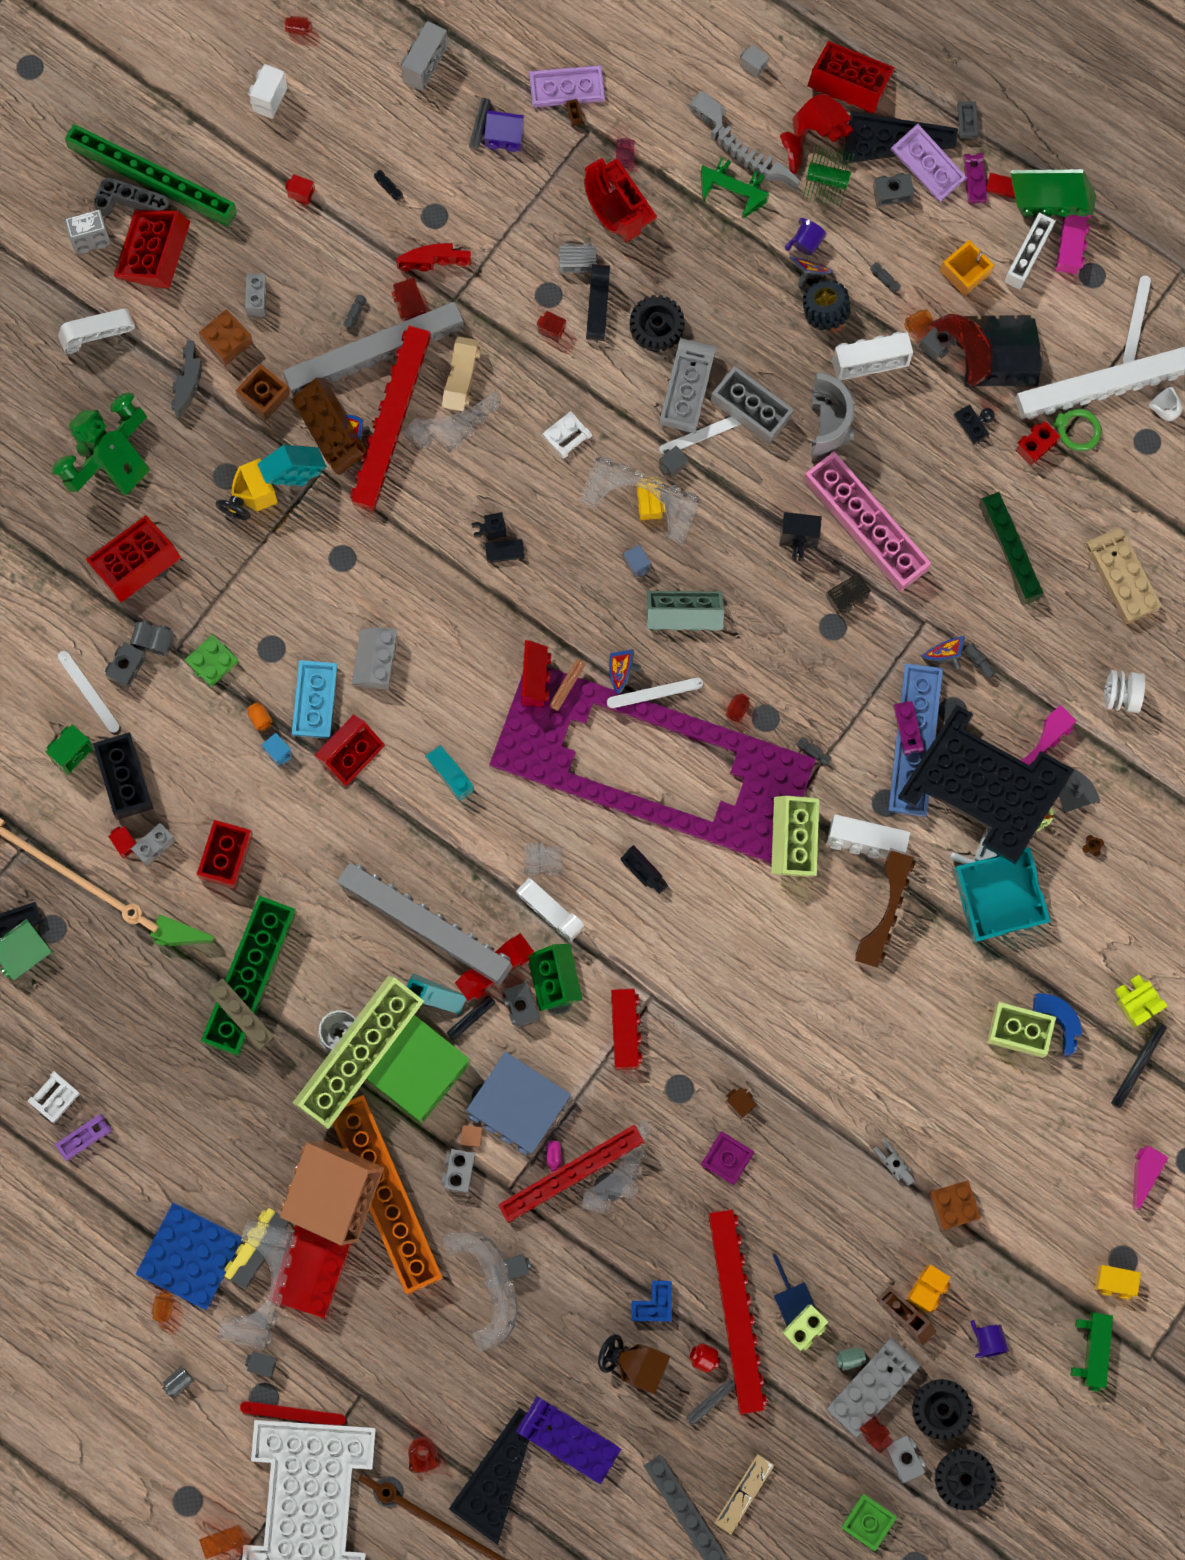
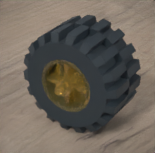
(826, 305)

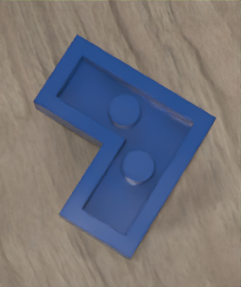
(659, 1308)

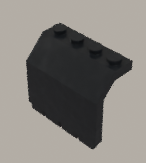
(1014, 350)

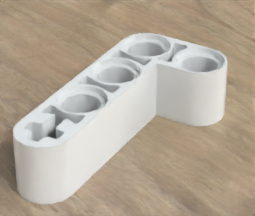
(95, 327)
(546, 907)

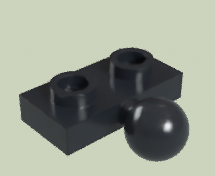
(973, 424)

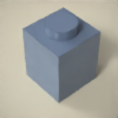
(637, 561)

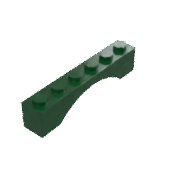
(1022, 573)

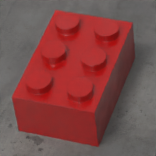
(224, 854)

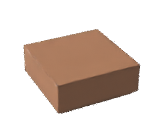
(471, 1136)

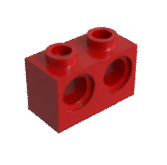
(1040, 445)

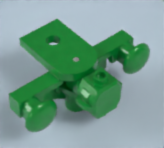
(104, 448)

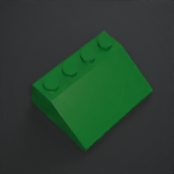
(1053, 192)

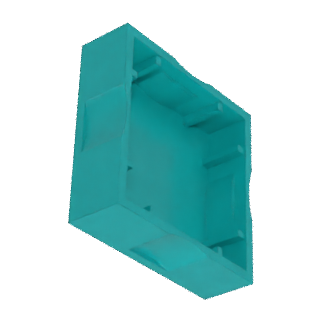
(1000, 896)

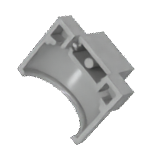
(833, 418)

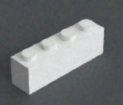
(1029, 251)

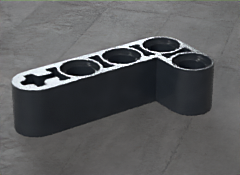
(598, 302)

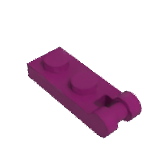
(975, 178)
(908, 727)

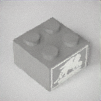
(87, 232)

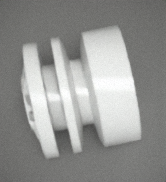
(1128, 691)
(334, 1020)

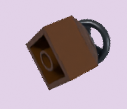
(638, 1365)

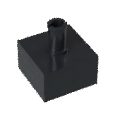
(800, 532)

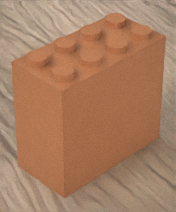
(331, 1192)

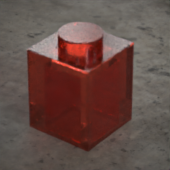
(551, 326)

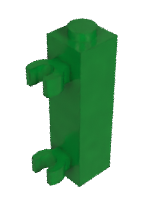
(1097, 1351)

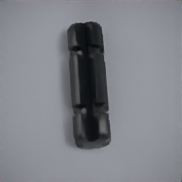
(388, 185)

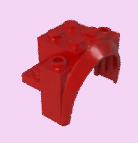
(617, 205)

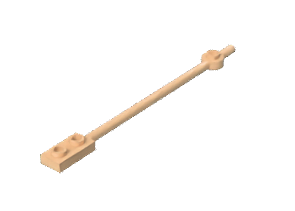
(136, 918)

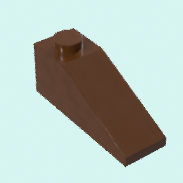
(906, 1315)

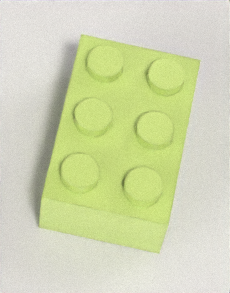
(1021, 1030)

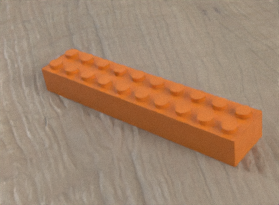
(390, 1204)

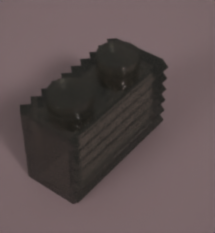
(848, 594)

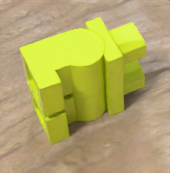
(1139, 1003)

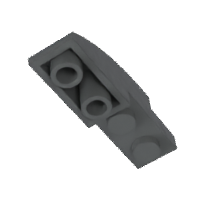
(188, 383)

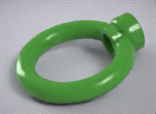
(1061, 421)

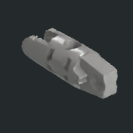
(902, 1170)

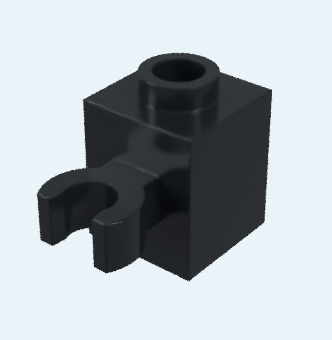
(493, 526)

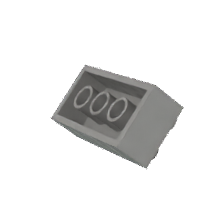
(752, 405)

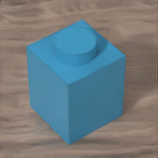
(277, 749)

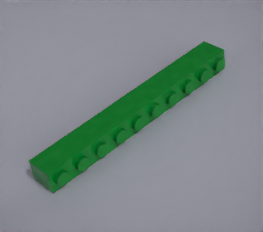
(151, 175)

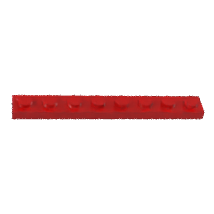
(571, 1173)

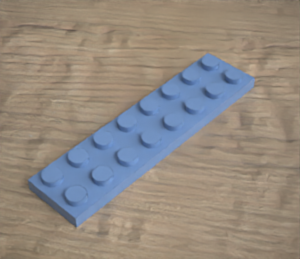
(922, 687)

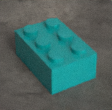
(292, 465)

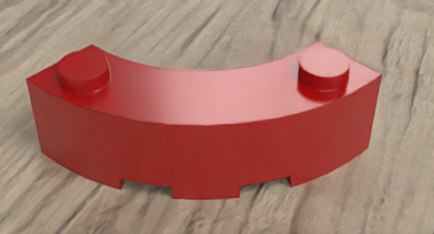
(474, 984)

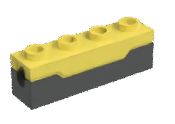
(248, 1257)

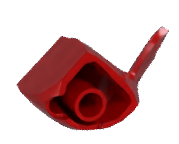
(823, 116)

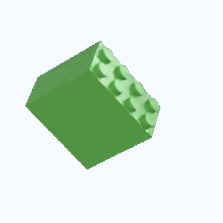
(418, 1070)

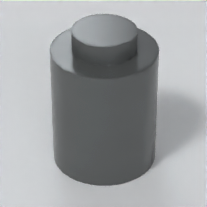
(177, 1382)

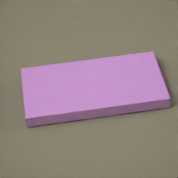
(561, 85)
(928, 163)

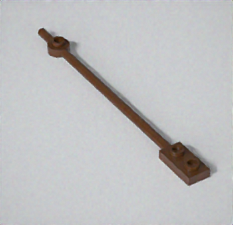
(426, 1516)

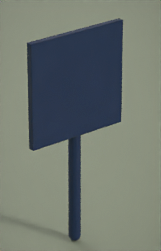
(794, 1299)

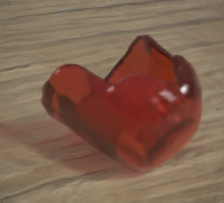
(426, 1462)

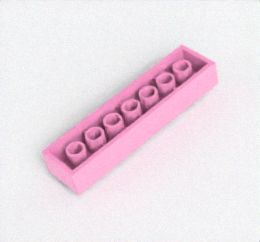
(867, 521)

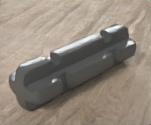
(885, 277)
(355, 312)
(814, 751)

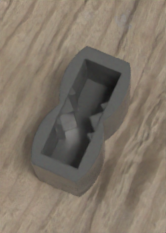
(151, 638)

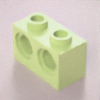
(801, 1323)

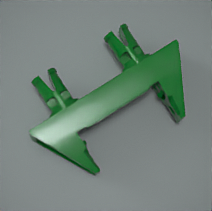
(756, 197)

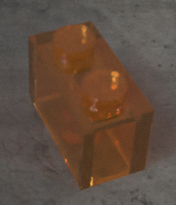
(222, 1541)

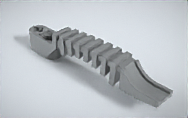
(712, 113)

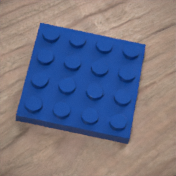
(189, 1256)

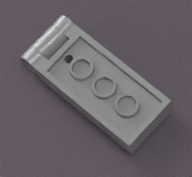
(687, 385)
(873, 1386)

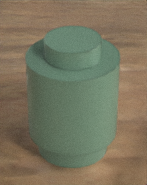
(850, 1358)

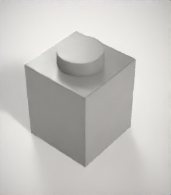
(754, 60)

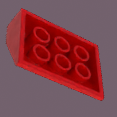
(850, 77)
(152, 248)
(133, 558)
(313, 1273)

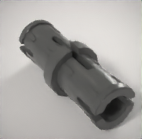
(979, 661)

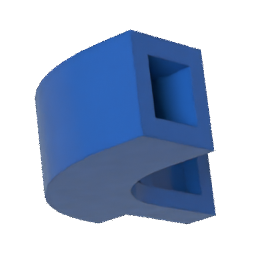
(1065, 1017)

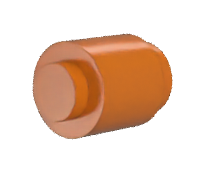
(259, 717)

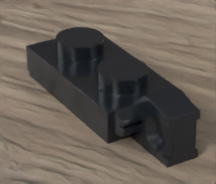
(643, 869)

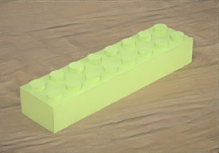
(358, 1052)

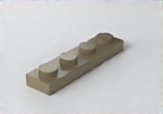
(241, 1014)

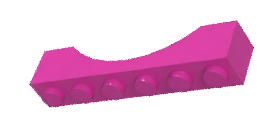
(1055, 726)

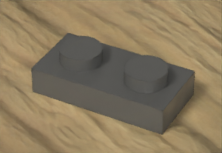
(967, 120)

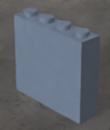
(518, 1104)

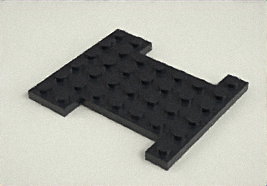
(988, 785)

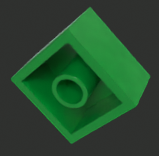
(69, 749)

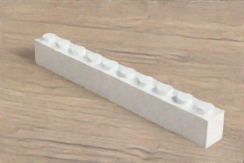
(1101, 384)

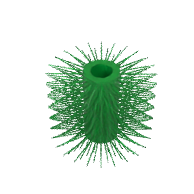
(827, 175)

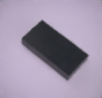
(504, 550)

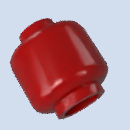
(704, 1357)

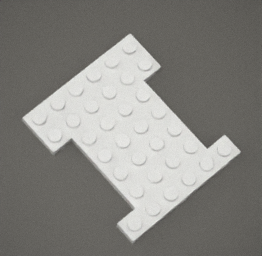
(309, 1488)

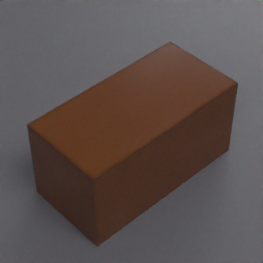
(574, 112)

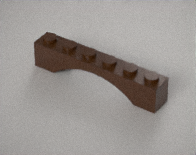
(872, 945)

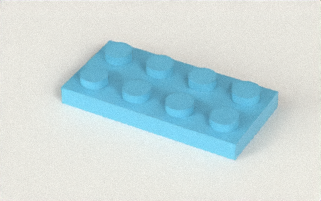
(314, 699)

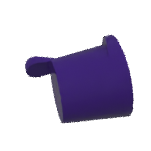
(807, 237)
(990, 1340)

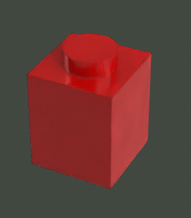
(300, 189)
(122, 841)

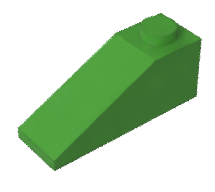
(176, 934)

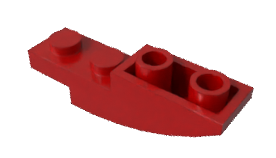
(425, 257)

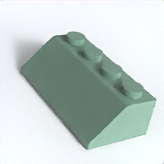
(685, 610)

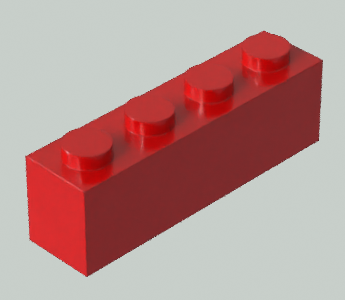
(625, 1029)

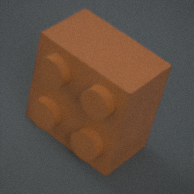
(225, 337)
(262, 392)
(954, 1205)

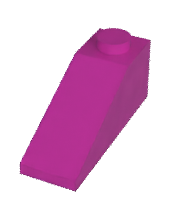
(1146, 1171)

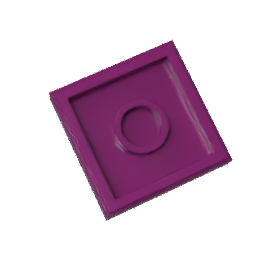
(727, 1158)

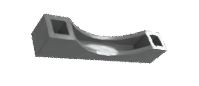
(684, 1509)

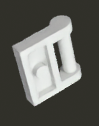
(562, 431)
(58, 1101)

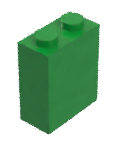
(21, 950)

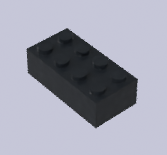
(123, 776)

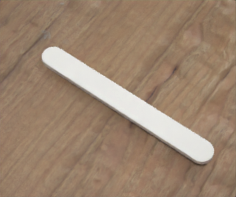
(1136, 320)
(700, 435)
(88, 692)
(655, 692)

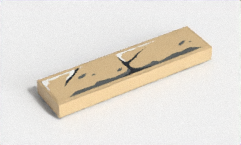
(744, 1494)

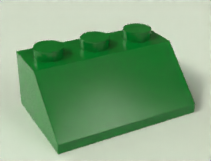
(555, 976)

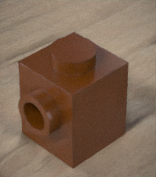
(740, 1102)

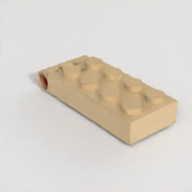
(1123, 575)

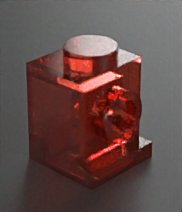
(876, 1435)

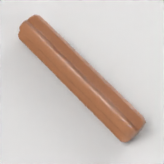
(567, 684)

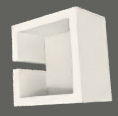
(268, 91)

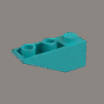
(436, 994)

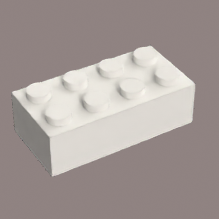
(872, 356)
(865, 837)

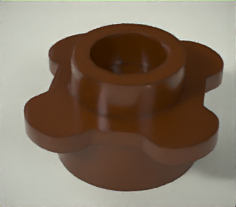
(1088, 846)

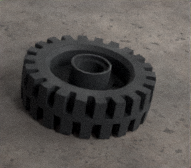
(659, 310)
(958, 1409)
(980, 1474)

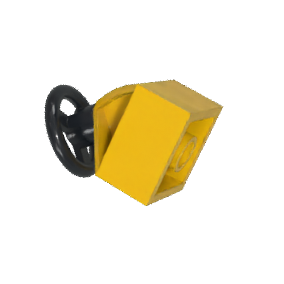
(248, 490)

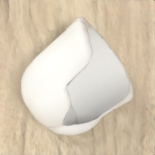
(1169, 400)

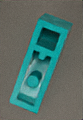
(450, 773)

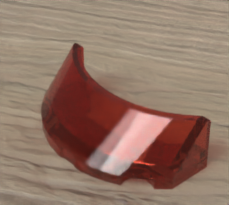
(974, 343)

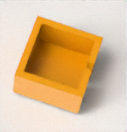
(963, 269)
(928, 1289)

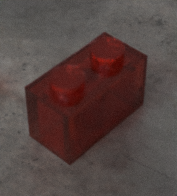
(409, 299)

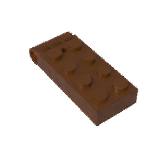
(329, 425)

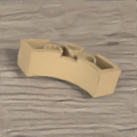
(459, 381)

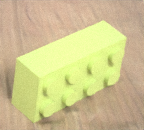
(795, 836)

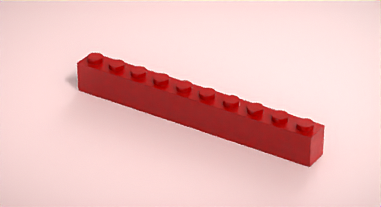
(391, 418)
(736, 1312)

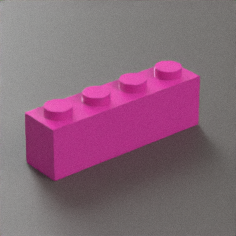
(1072, 244)

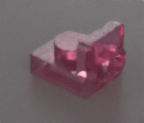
(625, 152)

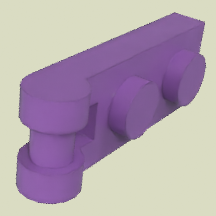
(83, 1137)

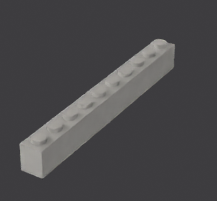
(371, 349)
(424, 923)

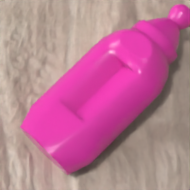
(554, 1155)

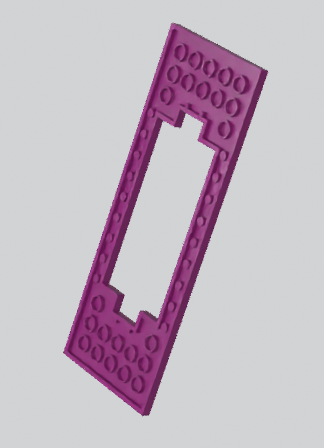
(534, 751)

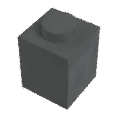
(673, 462)
(518, 1266)
(261, 1364)

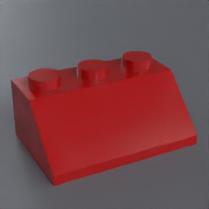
(535, 674)
(350, 750)

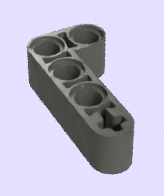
(132, 201)

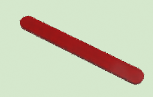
(292, 1413)

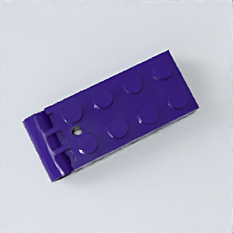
(568, 1440)

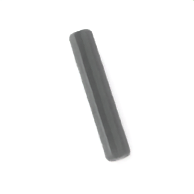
(479, 123)
(711, 1401)

